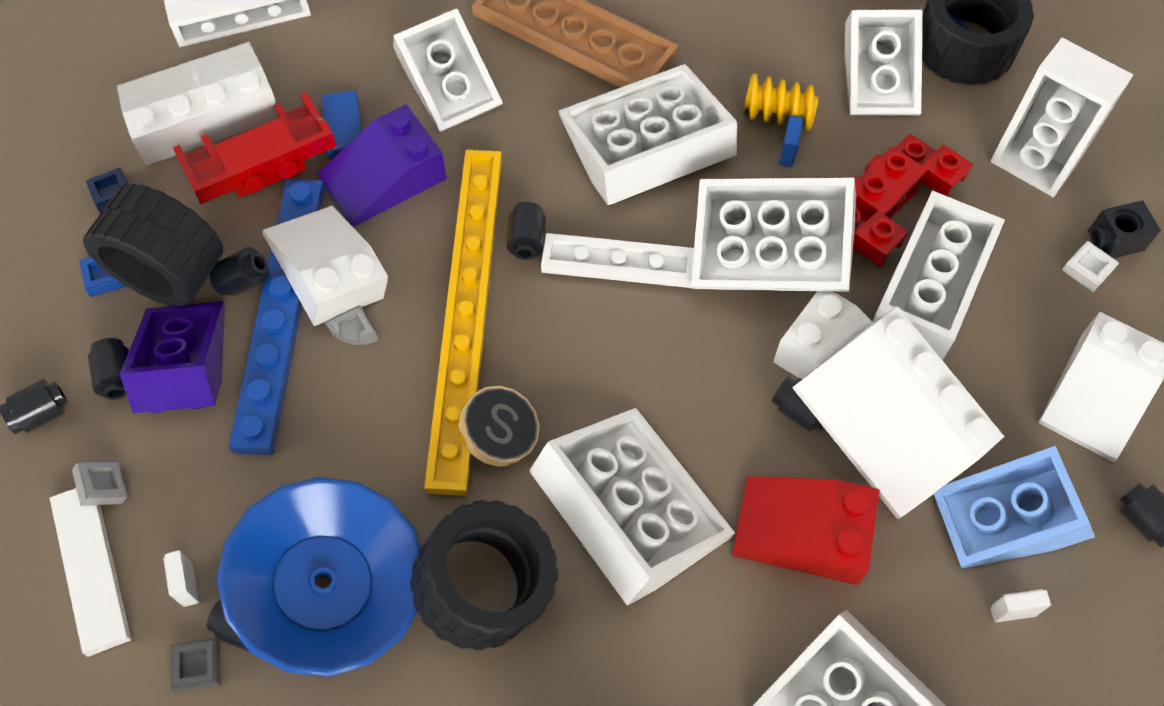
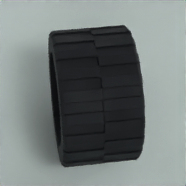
(970, 55)
(153, 245)
(524, 547)

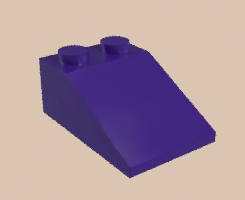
(383, 166)
(175, 358)

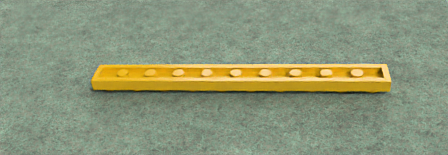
(464, 322)

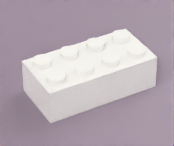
(1060, 116)
(942, 268)

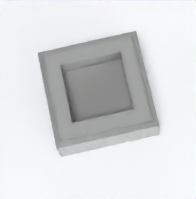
(99, 483)

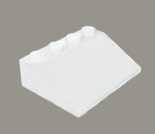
(200, 97)
(650, 133)
(774, 234)
(898, 412)
(629, 503)
(847, 670)

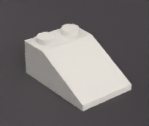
(884, 62)
(446, 70)
(327, 264)
(819, 333)
(1105, 386)

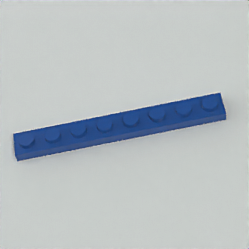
(272, 339)

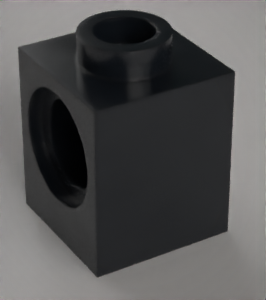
(1124, 229)

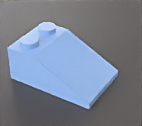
(1013, 510)

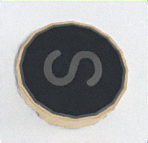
(499, 426)

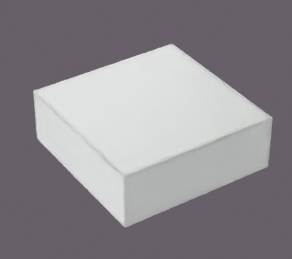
(1090, 266)
(181, 578)
(1020, 605)

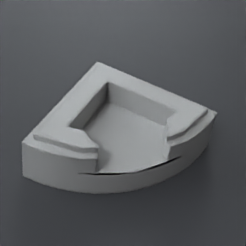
(353, 327)

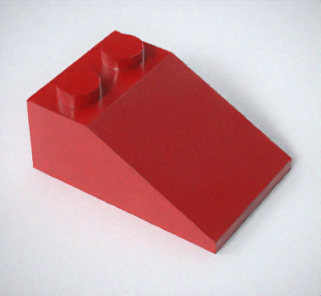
(808, 525)

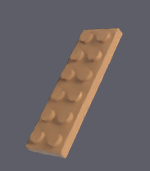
(583, 36)

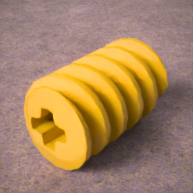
(781, 101)

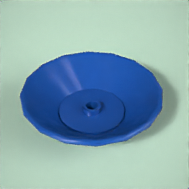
(310, 533)

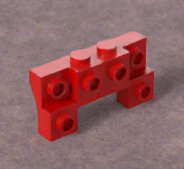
(258, 155)
(891, 182)

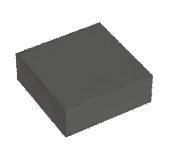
(195, 665)

